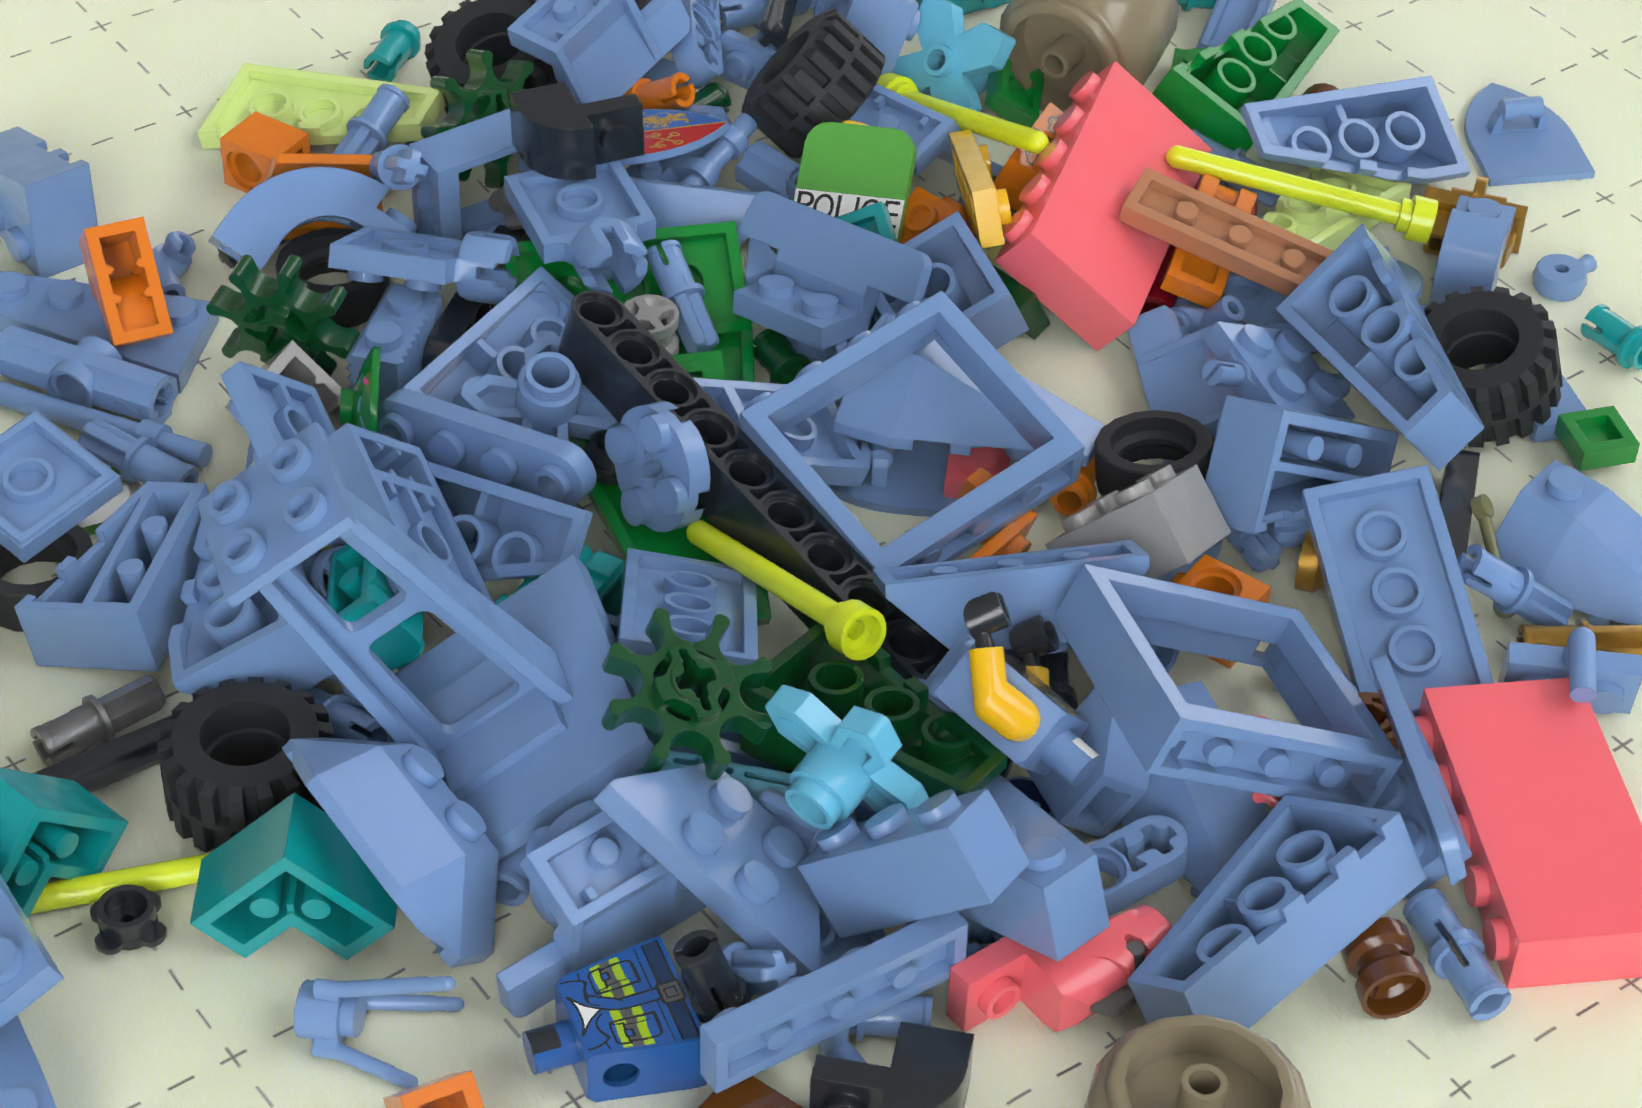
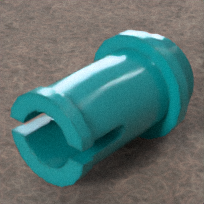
(398, 43)
(1615, 335)

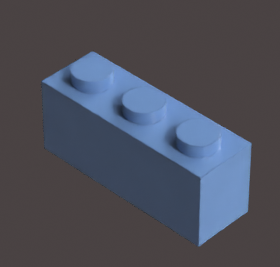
(913, 862)

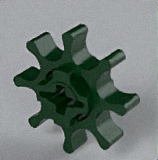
(477, 99)
(281, 310)
(687, 694)

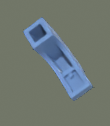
(300, 198)

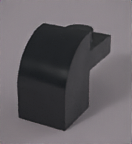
(571, 138)
(926, 1072)

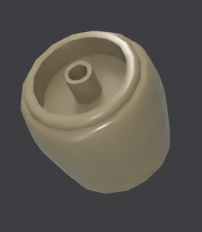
(1085, 36)
(1195, 1065)

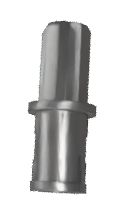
(97, 719)

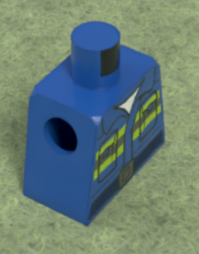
(622, 1027)

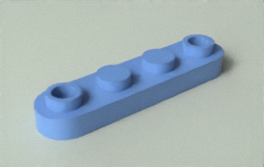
(488, 446)

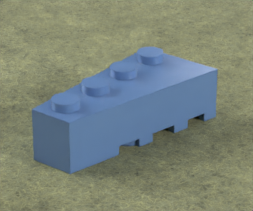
(1057, 897)

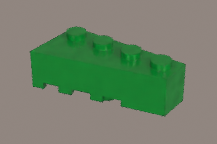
(1245, 69)

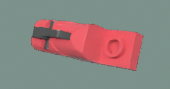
(1056, 992)

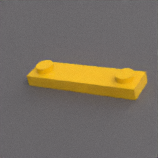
(984, 204)

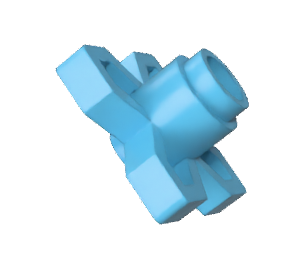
(953, 60)
(843, 759)

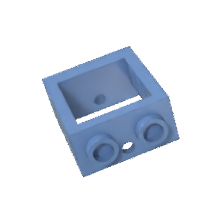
(447, 154)

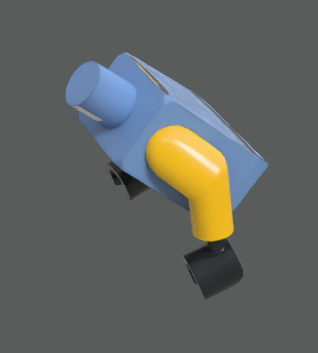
(1013, 699)

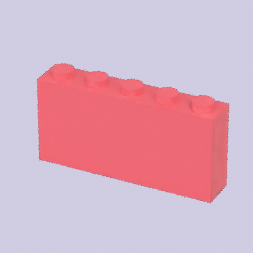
(1068, 230)
(1545, 830)

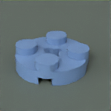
(654, 494)

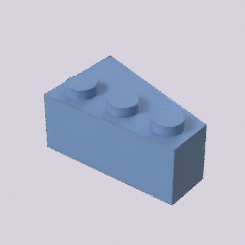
(1275, 451)

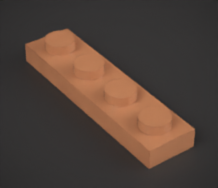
(1221, 233)

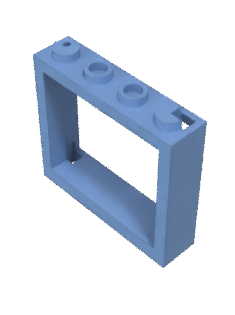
(970, 518)
(1329, 757)

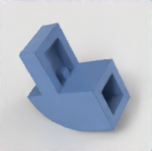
(1472, 247)

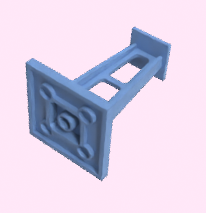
(499, 703)

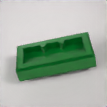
(1011, 99)

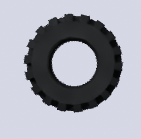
(481, 27)
(813, 79)
(1518, 338)
(227, 758)

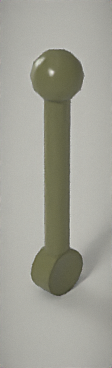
(1483, 511)

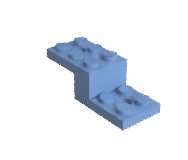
(374, 467)

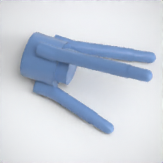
(337, 1010)

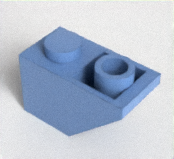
(1111, 788)

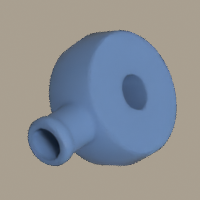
(1562, 276)

